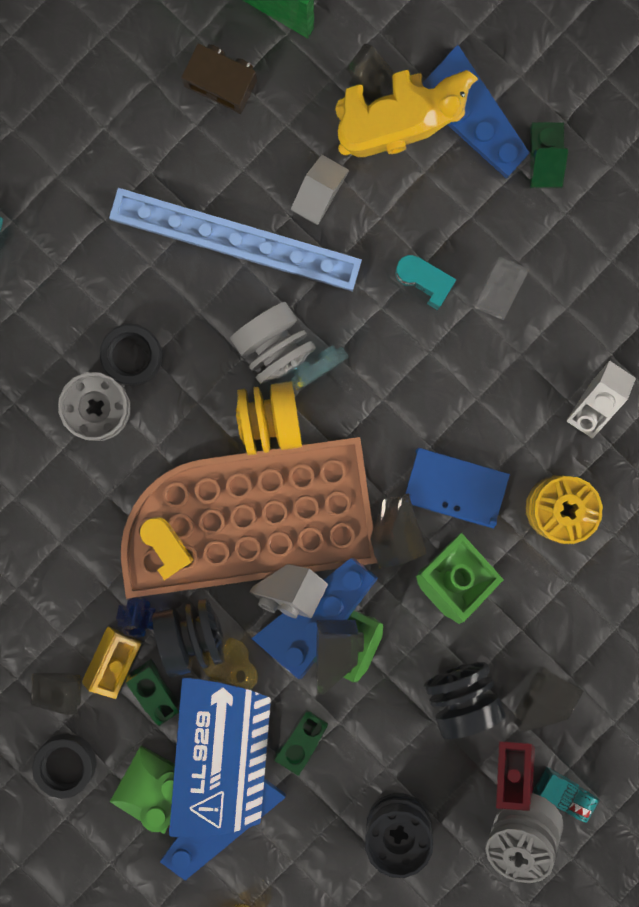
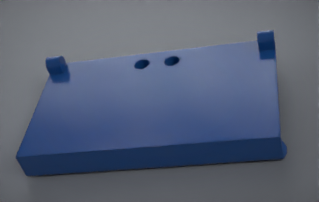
(450, 483)

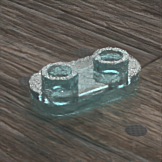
(308, 373)

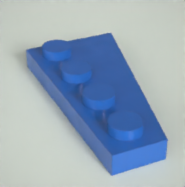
(484, 122)
(294, 639)
(190, 854)

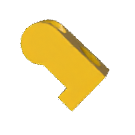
(166, 543)

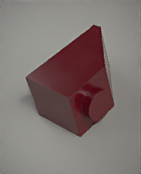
(515, 776)

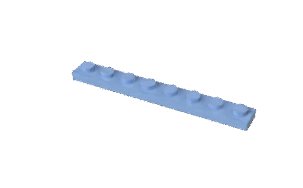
(235, 239)

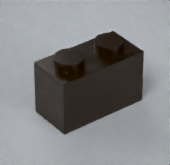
(220, 77)

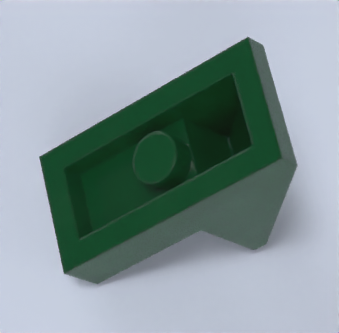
(547, 155)

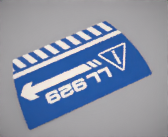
(218, 759)

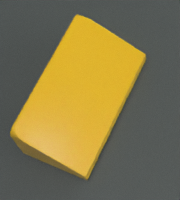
(111, 663)

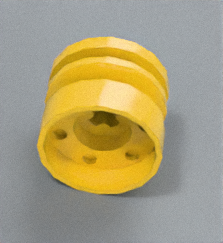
(269, 418)
(546, 502)

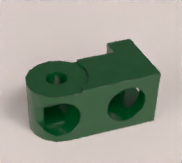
(152, 693)
(301, 742)

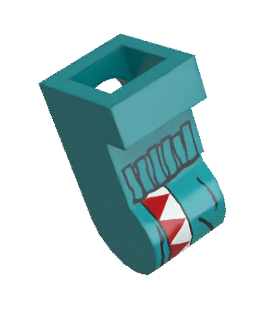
(424, 276)
(566, 795)

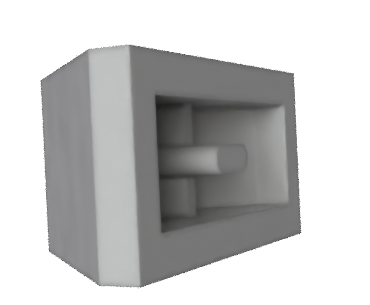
(319, 189)

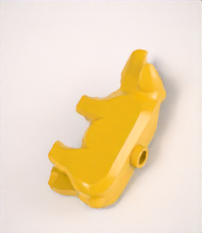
(400, 118)

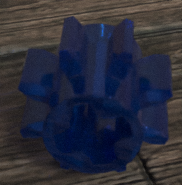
(135, 617)

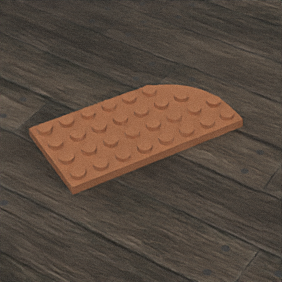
(254, 517)

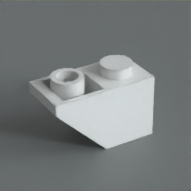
(602, 399)

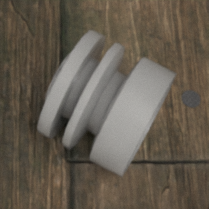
(272, 342)
(76, 403)
(525, 842)

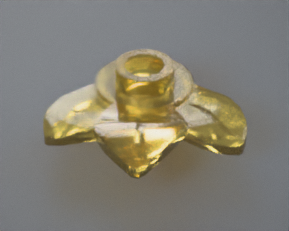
(236, 659)

